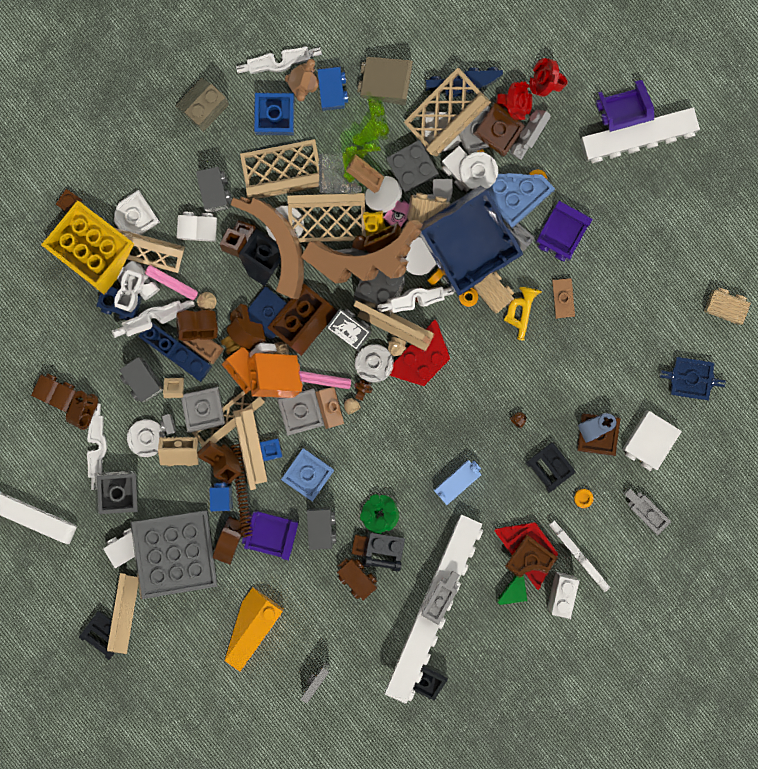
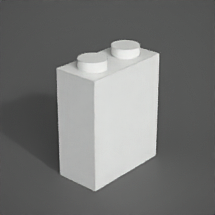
(651, 441)
(563, 595)

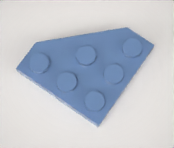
(518, 195)

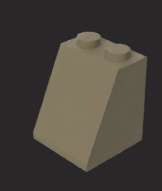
(385, 80)
(203, 104)

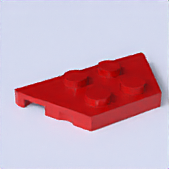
(420, 365)
(513, 536)

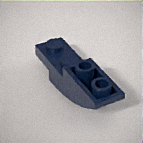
(480, 79)
(176, 352)

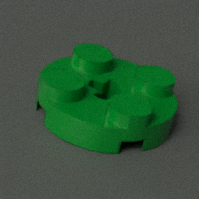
(372, 507)

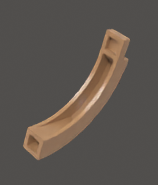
(290, 250)

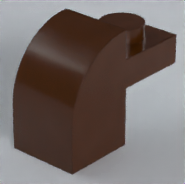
(235, 239)
(243, 331)
(224, 461)
(228, 541)

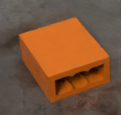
(274, 375)

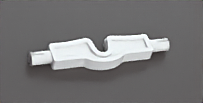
(289, 58)
(407, 300)
(143, 321)
(96, 435)
(579, 556)

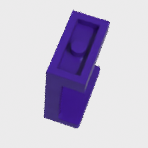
(626, 108)
(563, 231)
(271, 534)

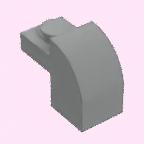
(441, 188)

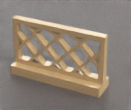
(454, 126)
(281, 186)
(331, 201)
(396, 326)

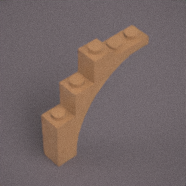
(339, 266)

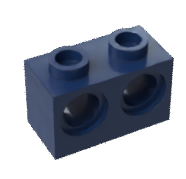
(109, 309)

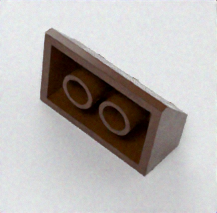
(302, 320)

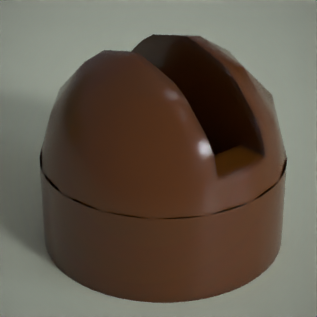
(358, 242)
(518, 419)

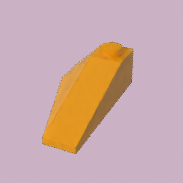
(252, 625)

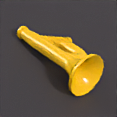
(529, 294)

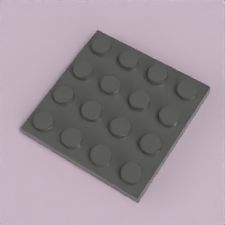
(173, 554)

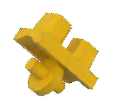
(373, 222)

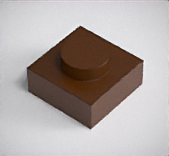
(67, 200)
(359, 545)

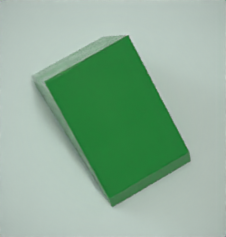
(514, 592)

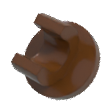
(363, 387)

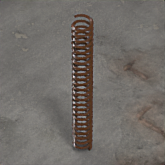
(241, 501)

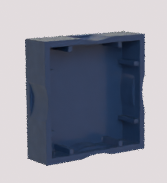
(469, 240)

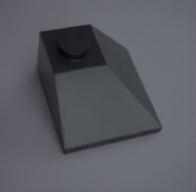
(260, 257)

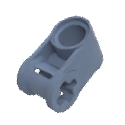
(593, 427)

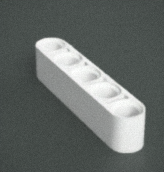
(36, 519)

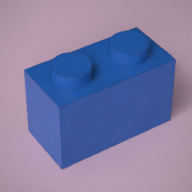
(331, 88)
(221, 497)

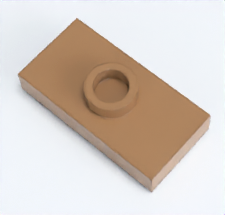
(365, 173)
(563, 298)
(206, 348)
(329, 407)

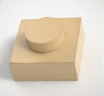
(173, 387)

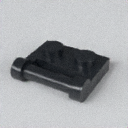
(555, 462)
(384, 545)
(100, 625)

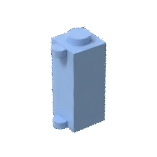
(458, 481)

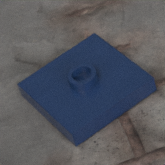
(265, 310)

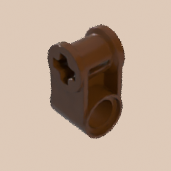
(81, 411)

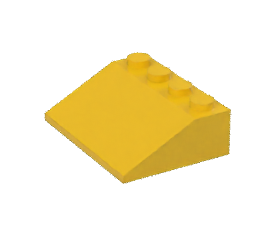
(89, 247)

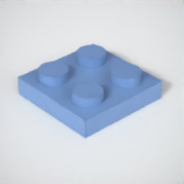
(307, 474)

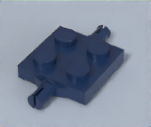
(692, 378)

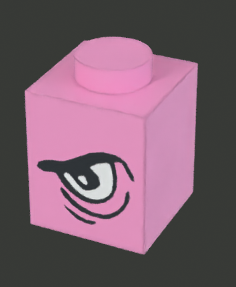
(397, 214)

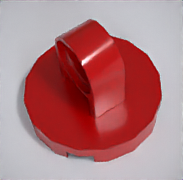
(547, 78)
(517, 100)

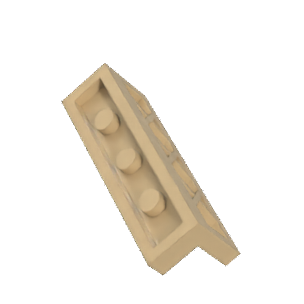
(156, 245)
(230, 425)
(250, 447)
(123, 614)

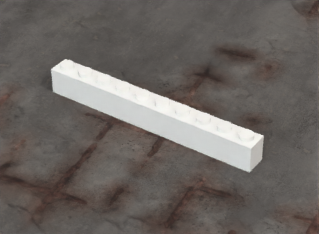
(424, 631)

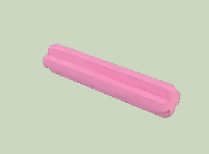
(171, 282)
(325, 380)

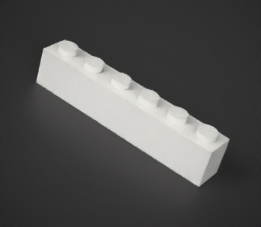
(647, 134)

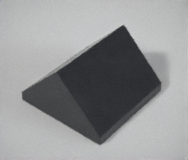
(431, 682)

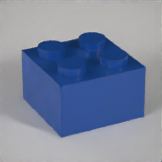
(274, 114)

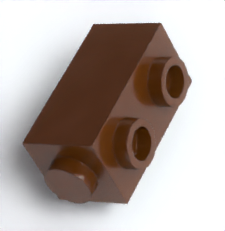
(353, 574)

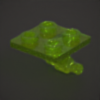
(375, 127)
(350, 151)

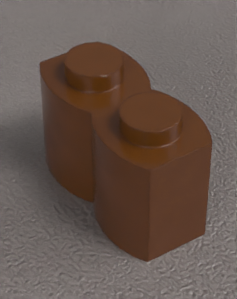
(196, 325)
(53, 392)

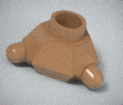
(303, 80)

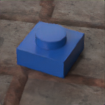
(270, 449)

